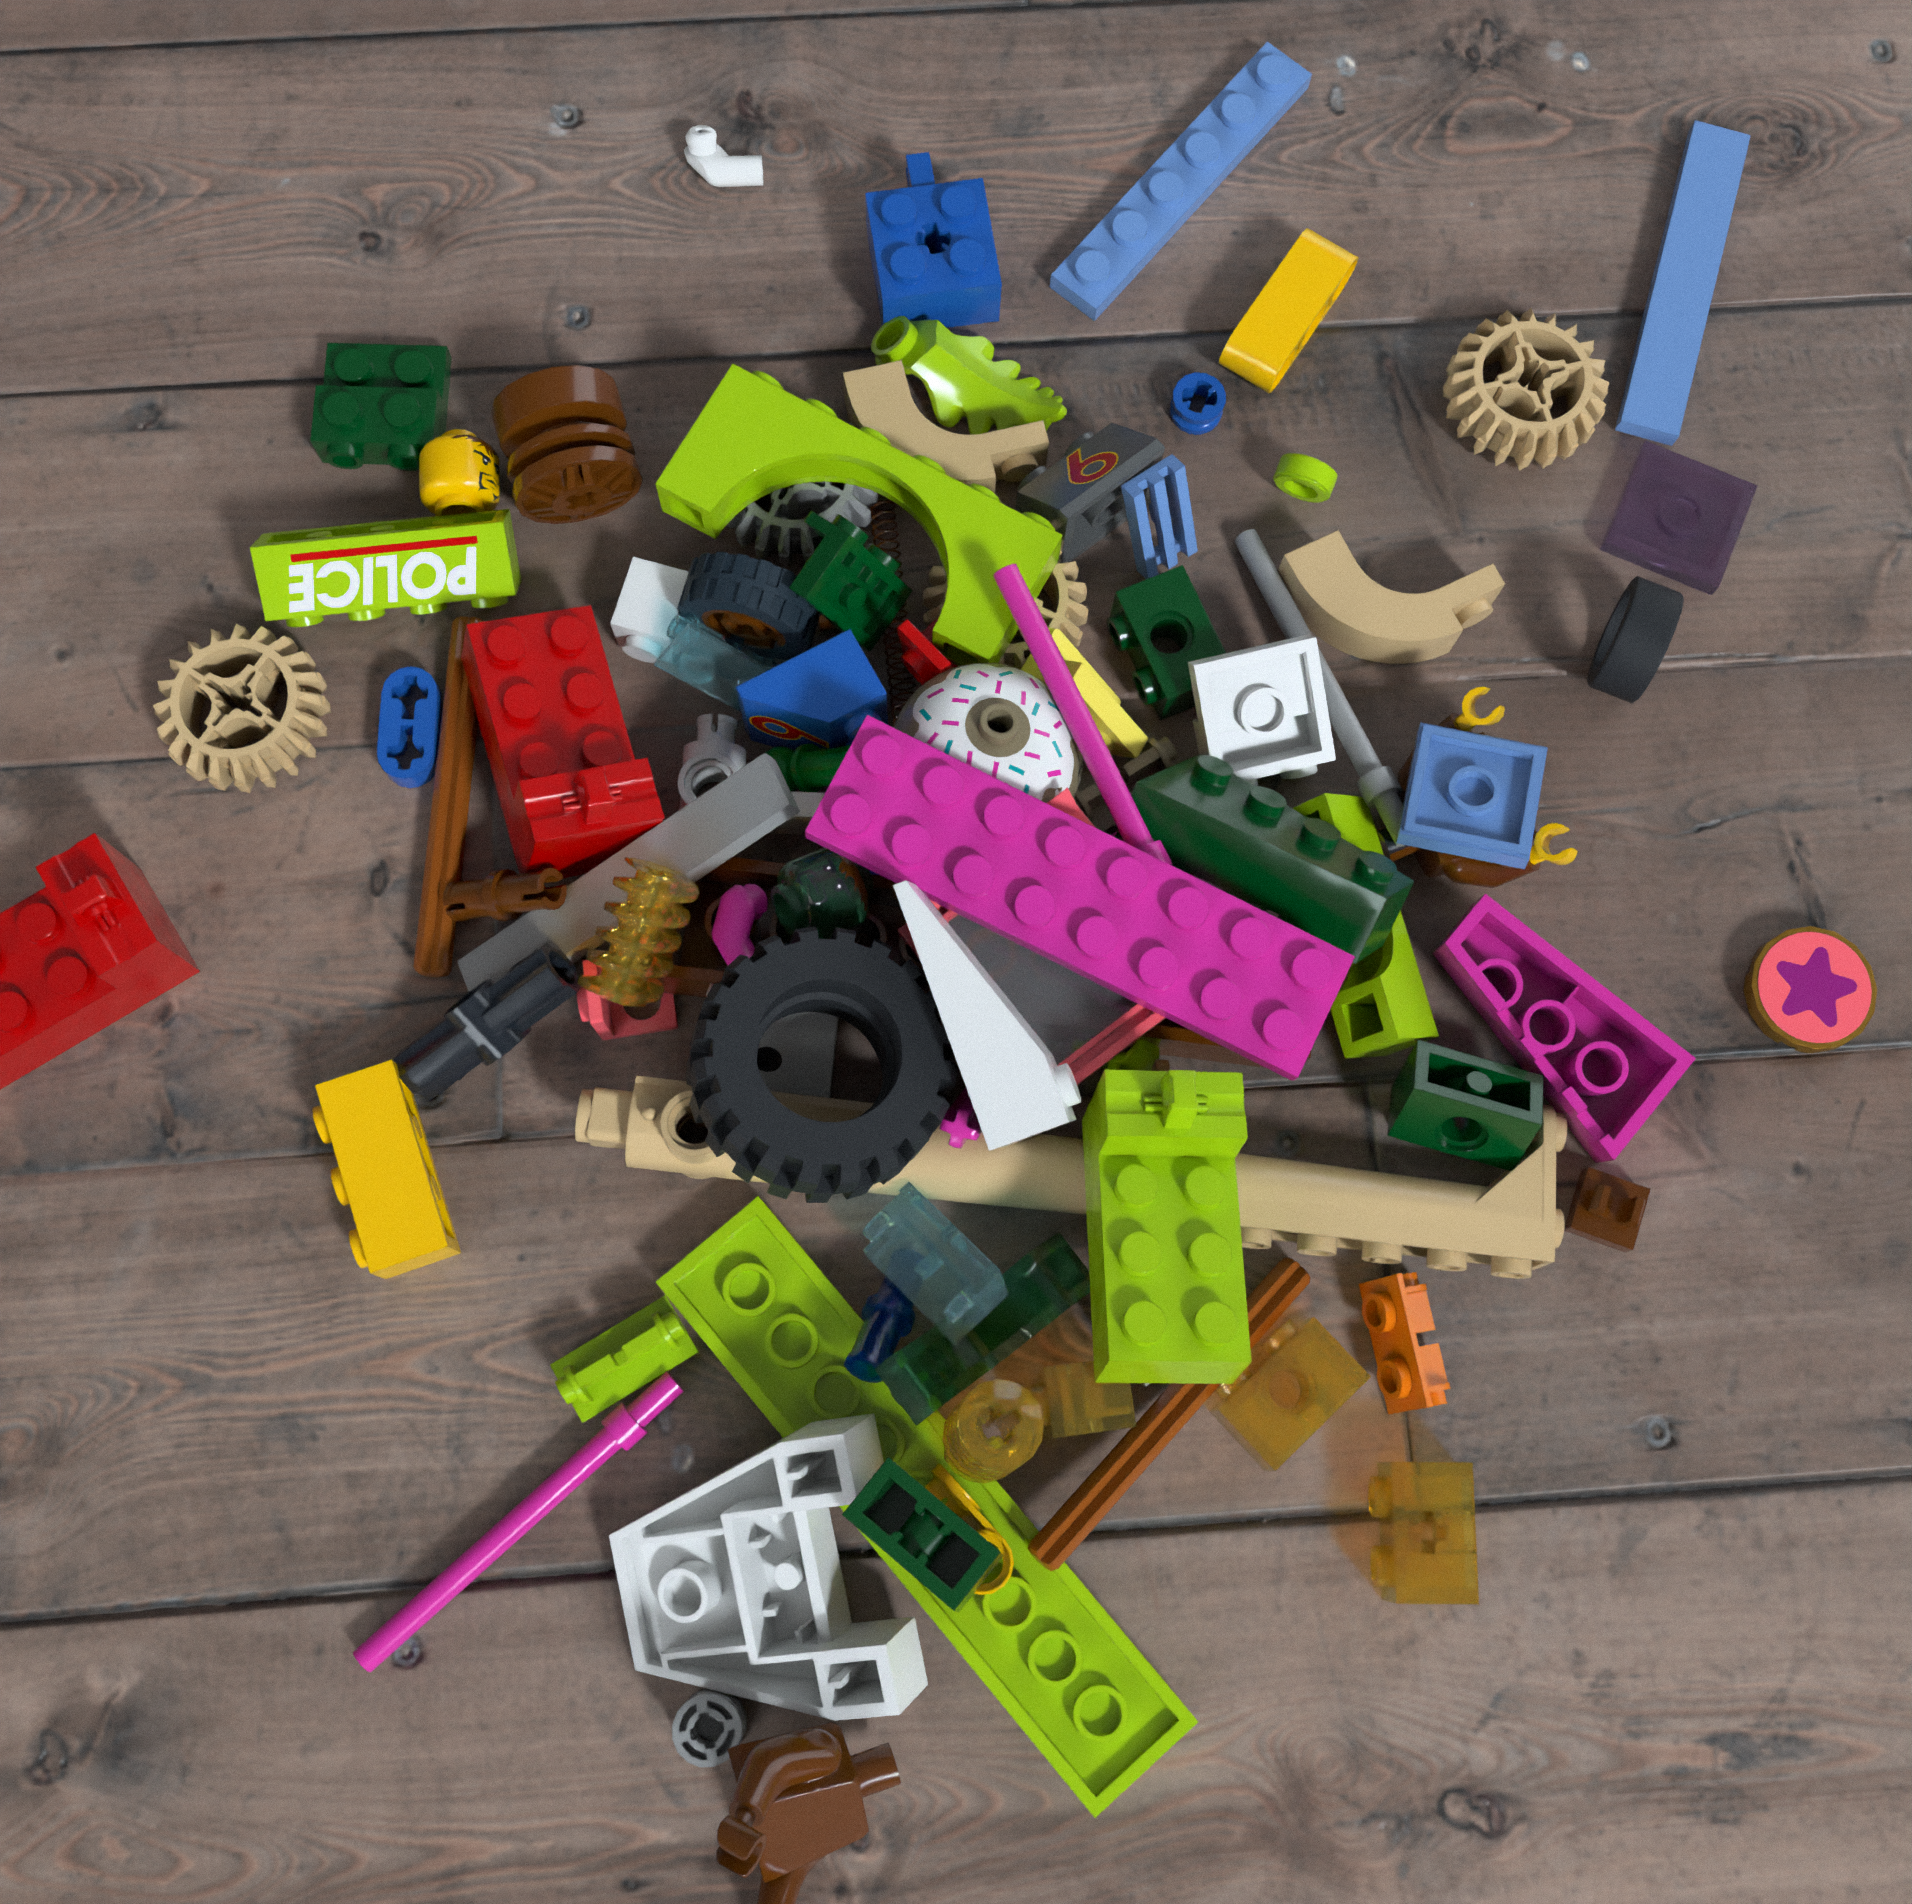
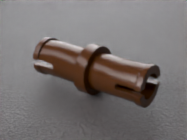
(505, 894)

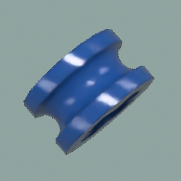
(1183, 393)

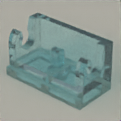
(933, 1263)

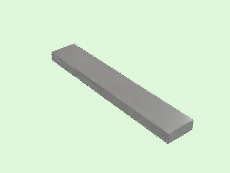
(688, 842)

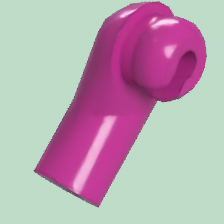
(735, 919)

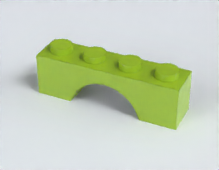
(1383, 995)

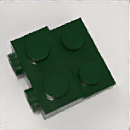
(380, 404)

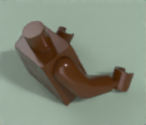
(797, 1804)

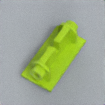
(623, 1359)

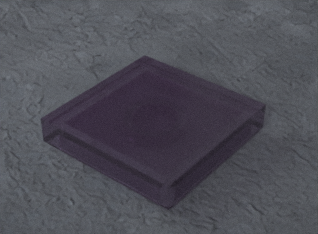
(1678, 518)

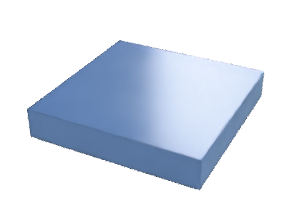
(1472, 795)

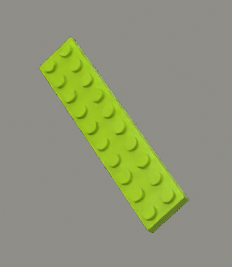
(1035, 1641)

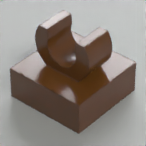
(1607, 1209)

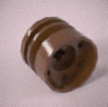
(566, 444)

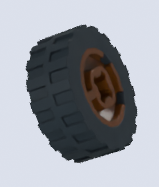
(749, 604)

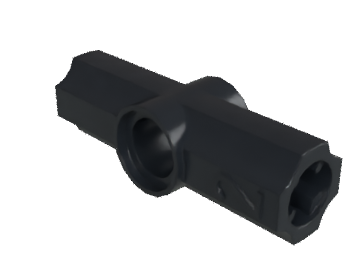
(487, 1022)

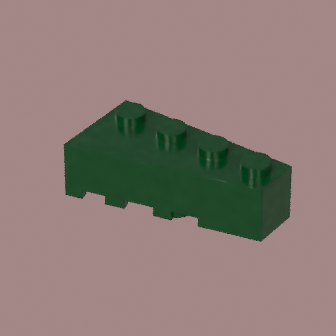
(1271, 854)

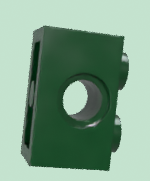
(1167, 609)
(1465, 1105)

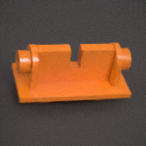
(1406, 1373)

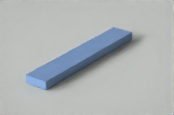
(1683, 283)

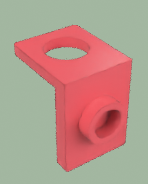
(611, 1019)

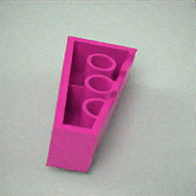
(1594, 1050)

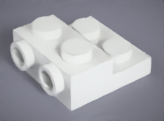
(1264, 709)

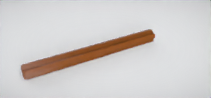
(448, 812)
(1155, 1430)

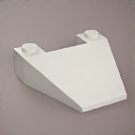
(749, 1589)

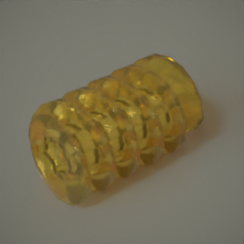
(642, 934)
(987, 1405)

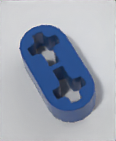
(396, 726)

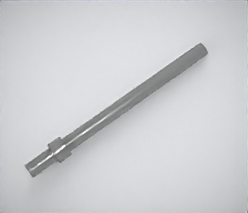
(1376, 782)

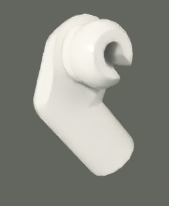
(716, 165)

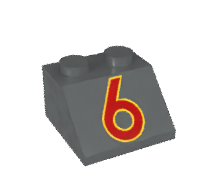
(1084, 490)

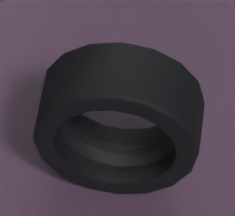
(1635, 639)

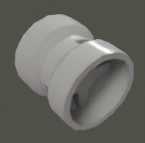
(720, 1722)

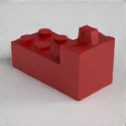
(557, 740)
(81, 955)

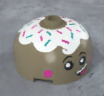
(971, 700)

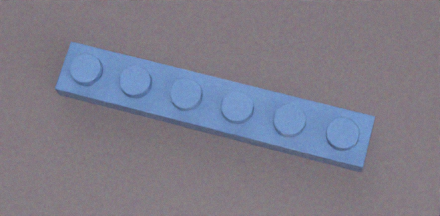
(1180, 181)

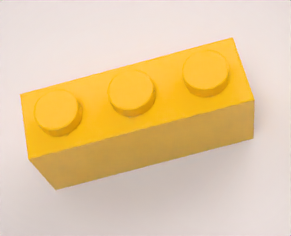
(384, 1171)

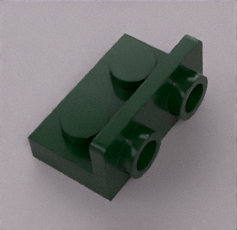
(850, 582)

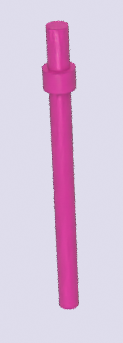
(1076, 713)
(621, 1429)

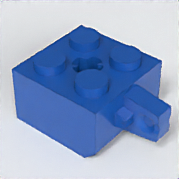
(933, 249)

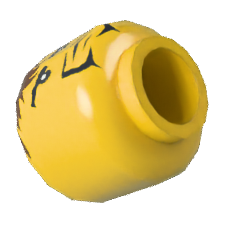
(458, 474)

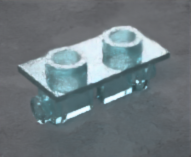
(707, 662)

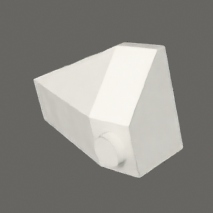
(999, 1055)

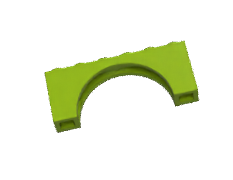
(767, 439)

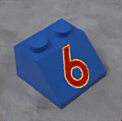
(814, 697)

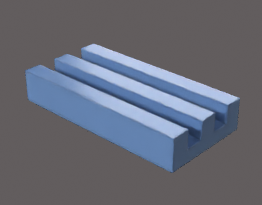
(1169, 511)

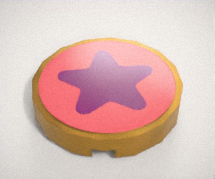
(1810, 989)

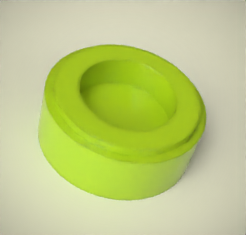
(1305, 477)

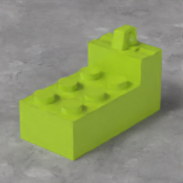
(1166, 1227)

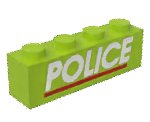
(386, 567)

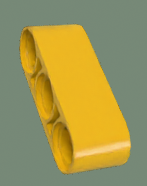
(1288, 310)

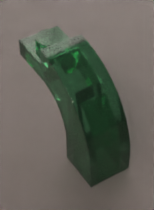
(936, 1371)

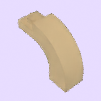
(882, 401)
(1376, 622)

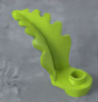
(964, 377)

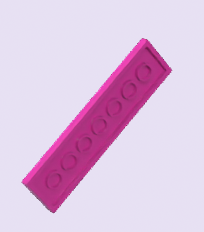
(1080, 897)

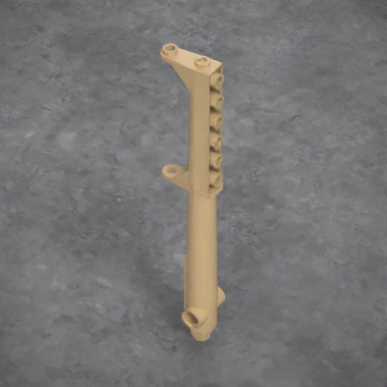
(1305, 1203)

